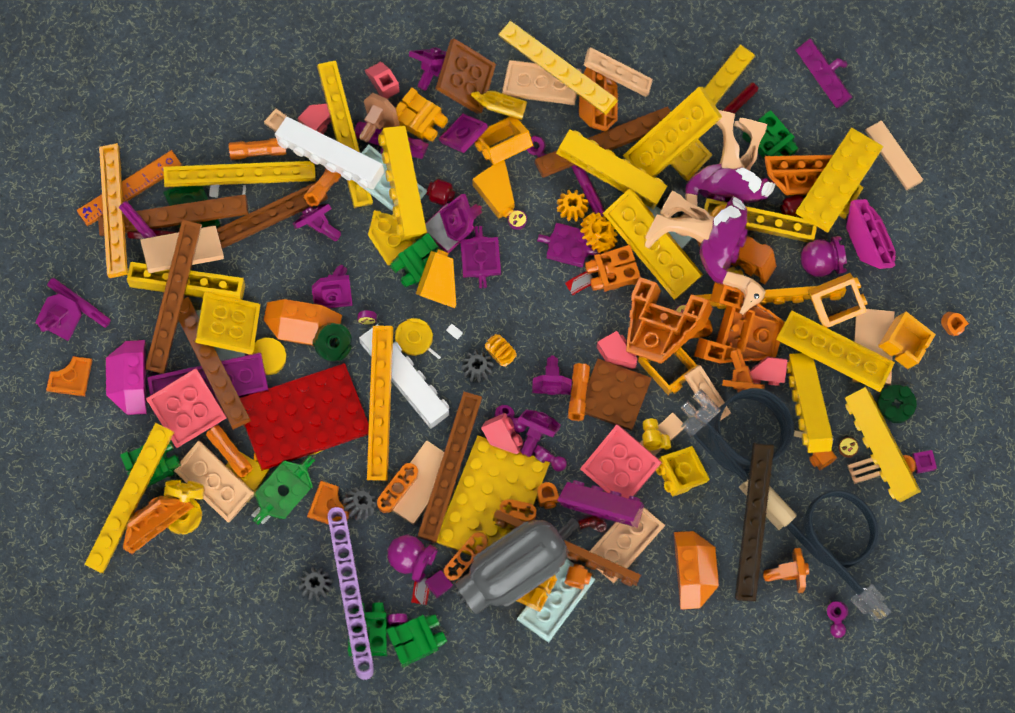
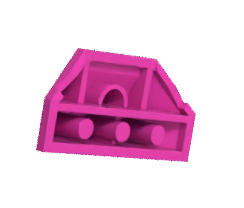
(870, 235)
(127, 377)

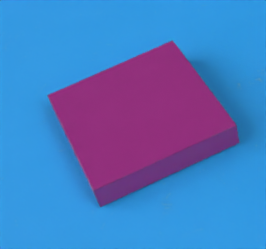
(463, 133)

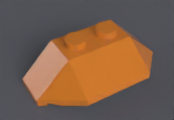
(590, 114)
(795, 173)
(298, 320)
(153, 520)
(695, 569)

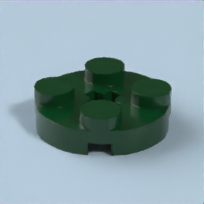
(342, 341)
(902, 394)

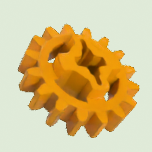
(598, 232)

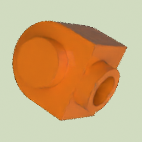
(953, 323)
(822, 459)
(547, 495)
(577, 576)

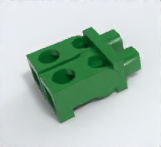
(775, 138)
(412, 260)
(164, 468)
(376, 629)
(414, 639)

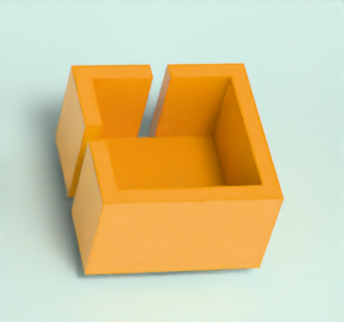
(906, 340)

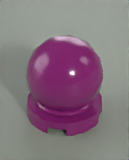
(821, 257)
(409, 555)

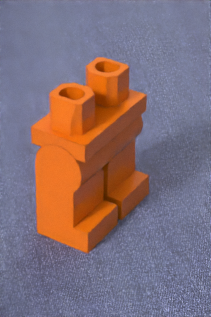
(614, 268)

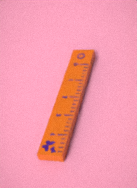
(131, 186)

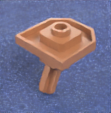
(379, 115)

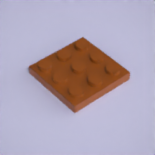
(465, 73)
(615, 394)

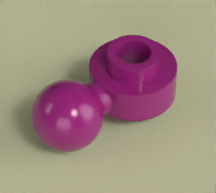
(539, 152)
(518, 427)
(558, 463)
(837, 629)

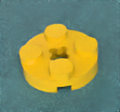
(184, 491)

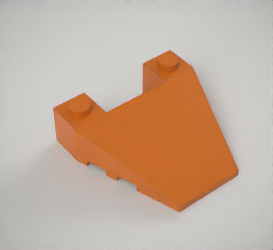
(660, 331)
(751, 332)

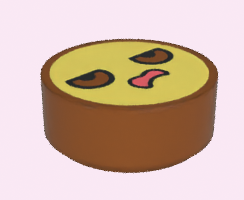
(848, 447)

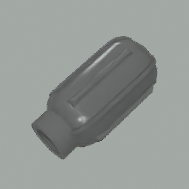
(513, 566)

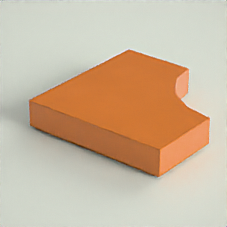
(72, 378)
(324, 501)

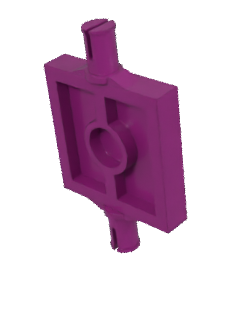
(567, 245)
(480, 257)

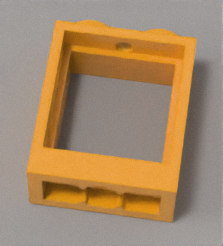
(507, 148)
(833, 285)
(677, 384)

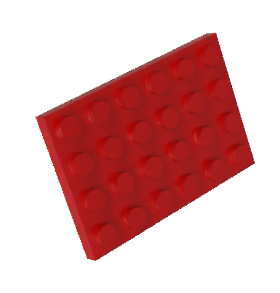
(304, 417)

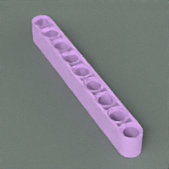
(354, 600)

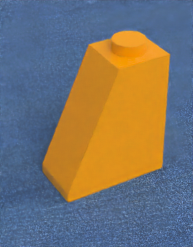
(495, 189)
(438, 279)

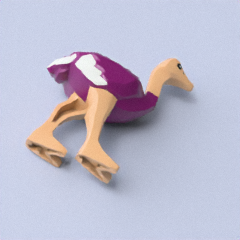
(732, 174)
(719, 241)

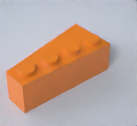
(756, 259)

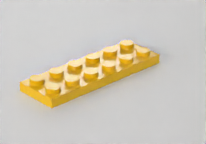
(674, 133)
(839, 180)
(664, 257)
(835, 351)

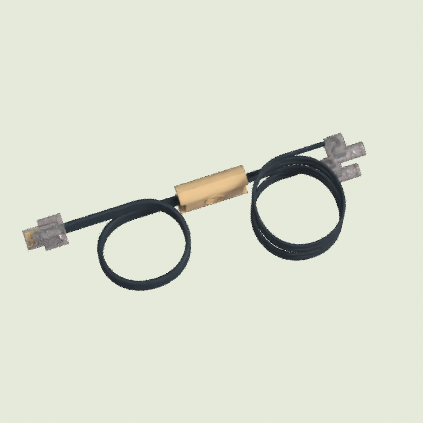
(778, 512)

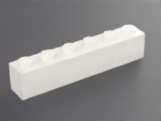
(329, 153)
(412, 384)

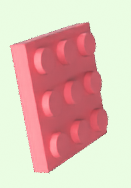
(186, 407)
(621, 463)

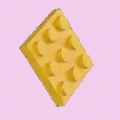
(228, 323)

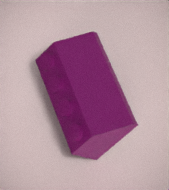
(601, 504)

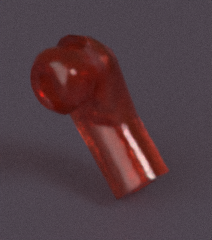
(594, 522)

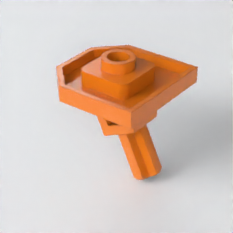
(741, 375)
(790, 571)

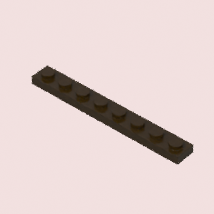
(754, 522)

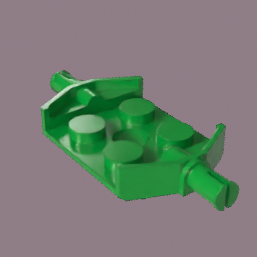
(297, 482)

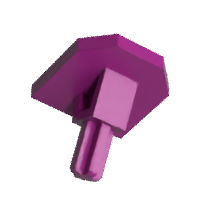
(432, 63)
(459, 217)
(317, 221)
(333, 290)
(59, 316)
(551, 382)
(539, 424)

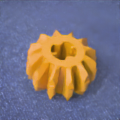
(572, 198)
(500, 350)

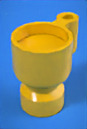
(652, 437)

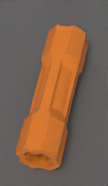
(242, 149)
(318, 191)
(578, 393)
(229, 451)

